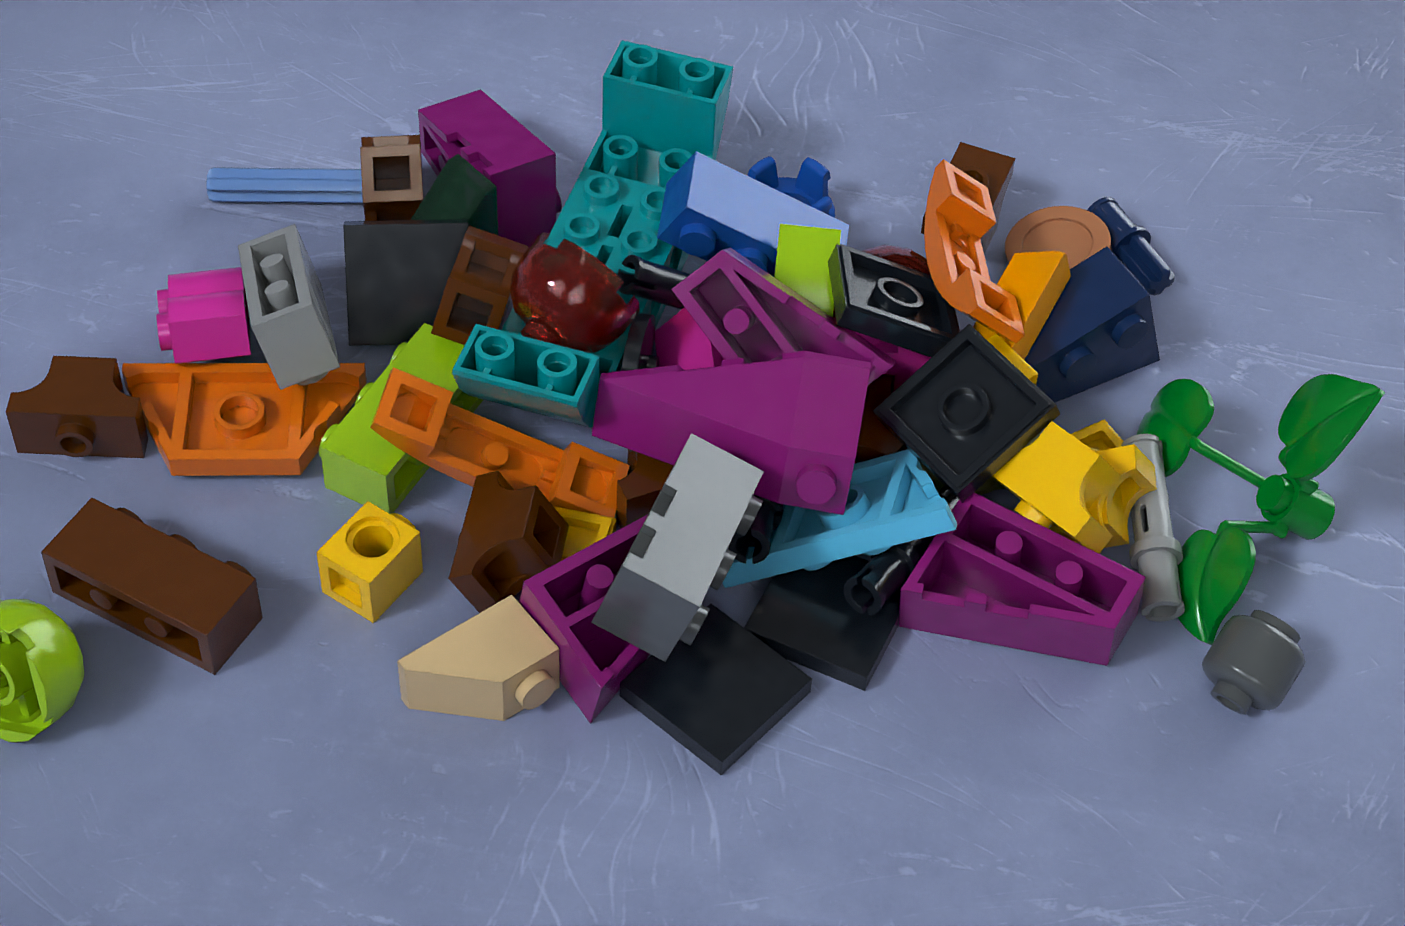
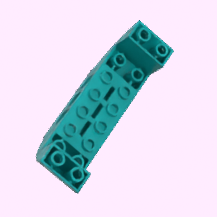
(653, 120)

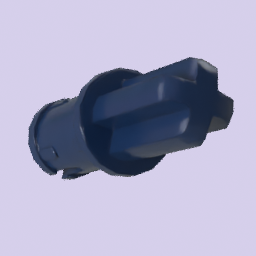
(1133, 247)

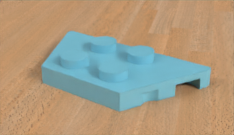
(885, 506)

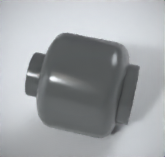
(1253, 662)

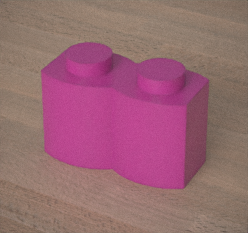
(204, 316)

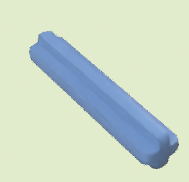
(284, 185)

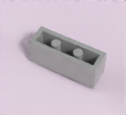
(288, 308)

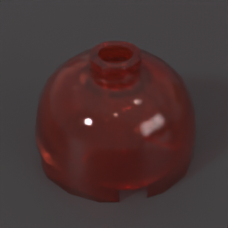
(569, 297)

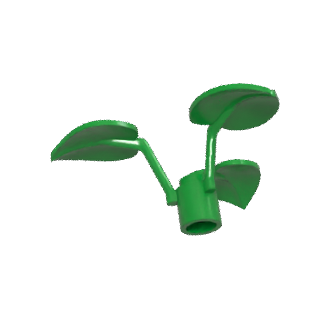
(1315, 430)

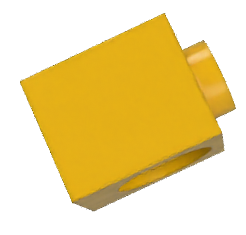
(370, 561)

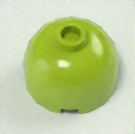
(37, 669)

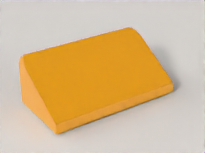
(1037, 284)

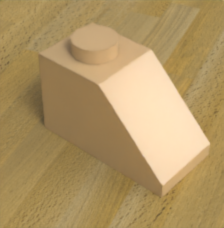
(483, 666)

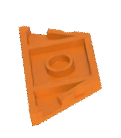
(236, 416)

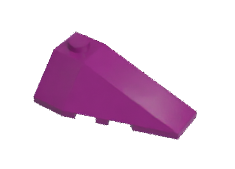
(782, 415)

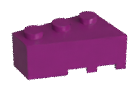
(500, 151)
(761, 318)
(1020, 587)
(564, 604)

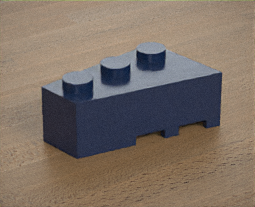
(1095, 329)

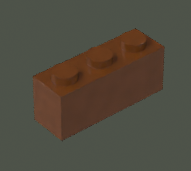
(153, 584)

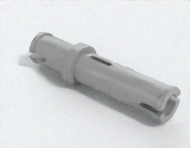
(1154, 547)

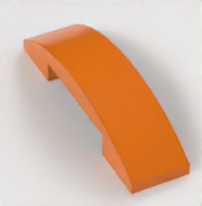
(955, 220)
(464, 445)

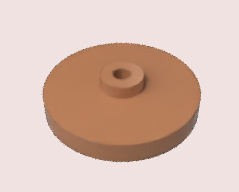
(1059, 229)

